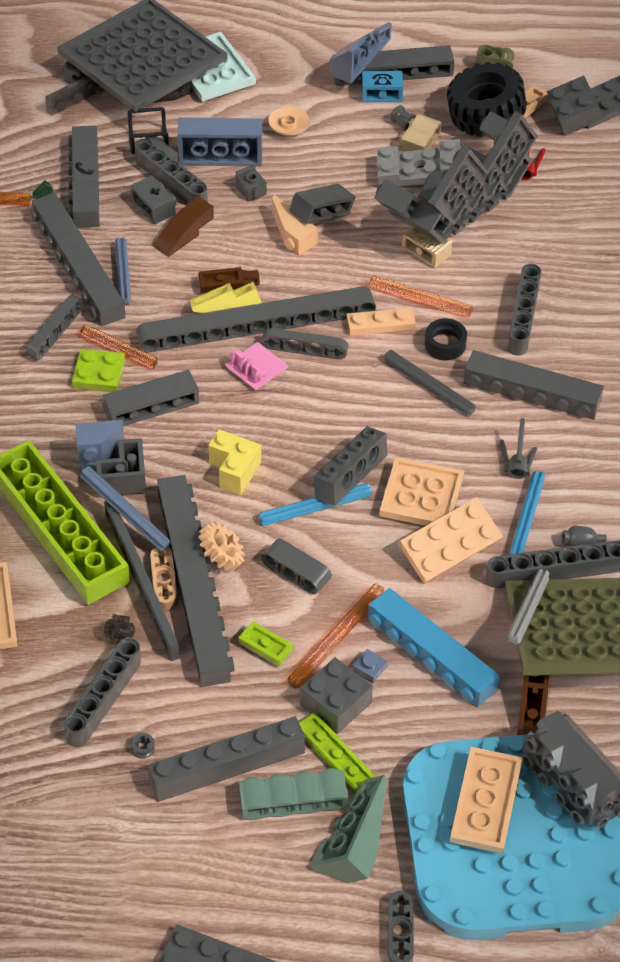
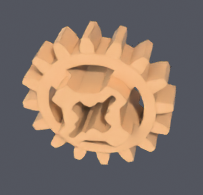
(221, 545)

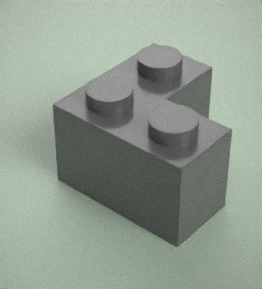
(128, 471)

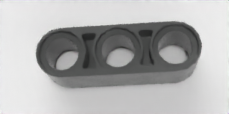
(296, 566)

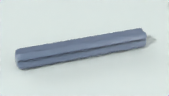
(122, 269)

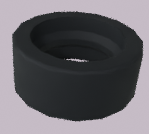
(445, 351)

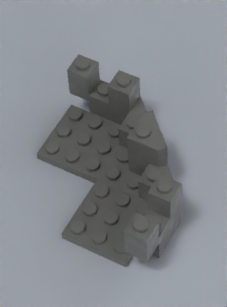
(469, 185)

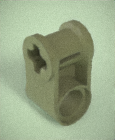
(494, 54)

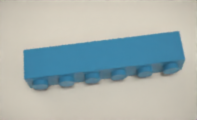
(433, 647)

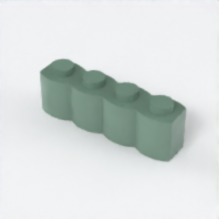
(293, 794)

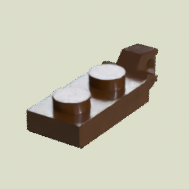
(235, 276)

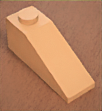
(294, 232)

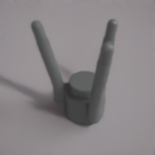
(518, 466)

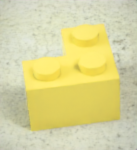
(236, 458)

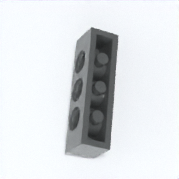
(350, 465)

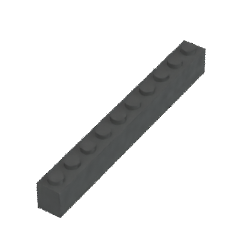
(194, 582)

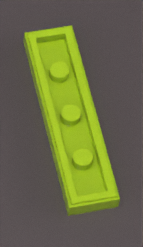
(334, 751)

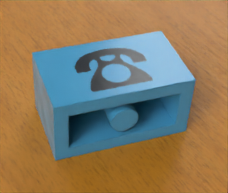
(382, 86)

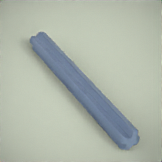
(128, 511)

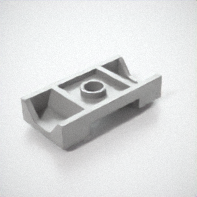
(401, 166)

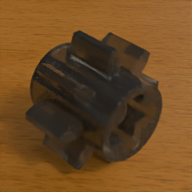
(118, 628)

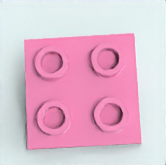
(255, 365)

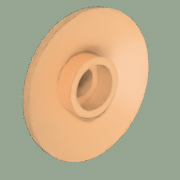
(289, 120)

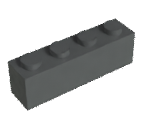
(152, 398)

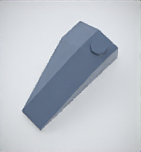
(357, 55)

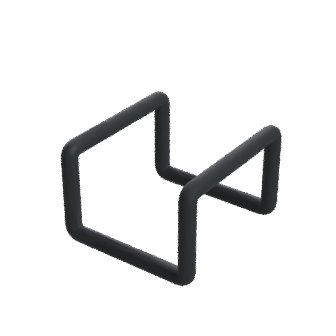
(141, 135)

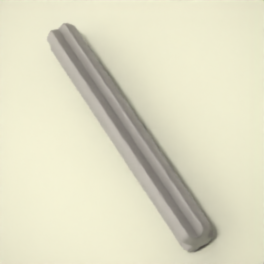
(528, 607)

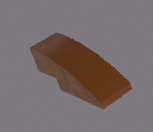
(184, 226)

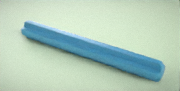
(310, 505)
(527, 513)

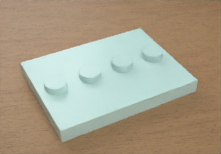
(226, 76)

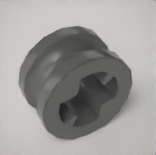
(142, 753)

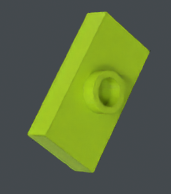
(266, 643)

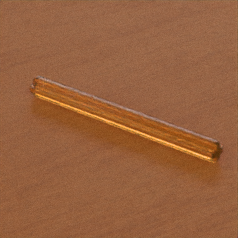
(334, 637)

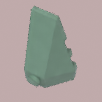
(355, 842)

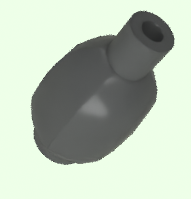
(581, 535)

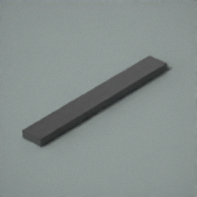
(143, 582)

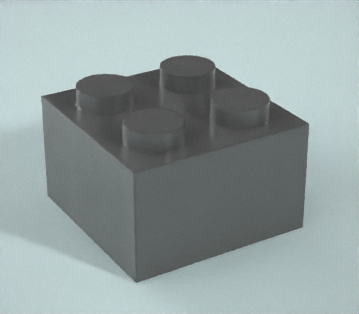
(574, 105)
(336, 695)

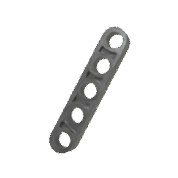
(169, 171)
(524, 309)
(100, 701)

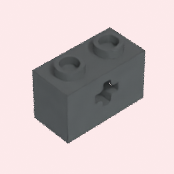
(153, 199)

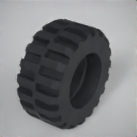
(481, 83)

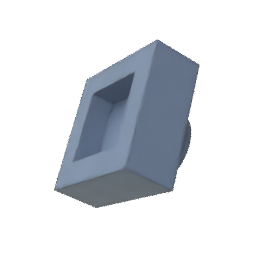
(370, 665)

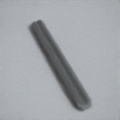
(430, 383)

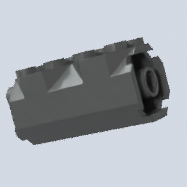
(581, 772)

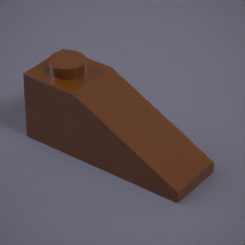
(533, 702)

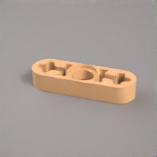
(168, 585)

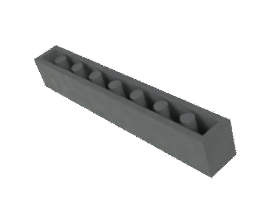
(78, 260)

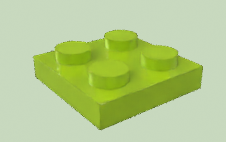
(98, 370)

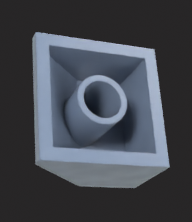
(98, 441)

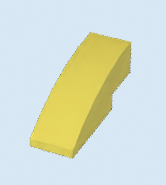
(226, 298)

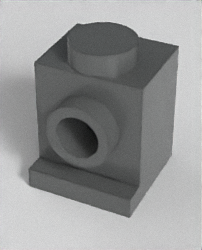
(250, 183)

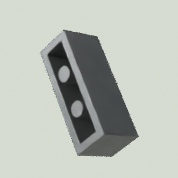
(322, 203)

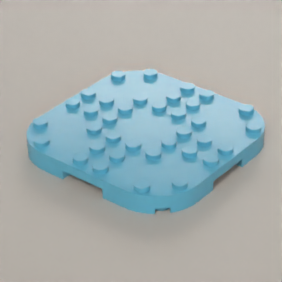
(549, 865)

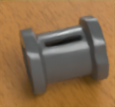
(399, 118)

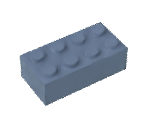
(220, 141)

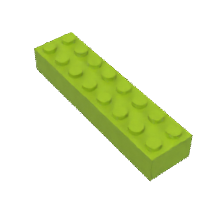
(61, 524)

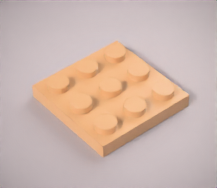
(420, 492)

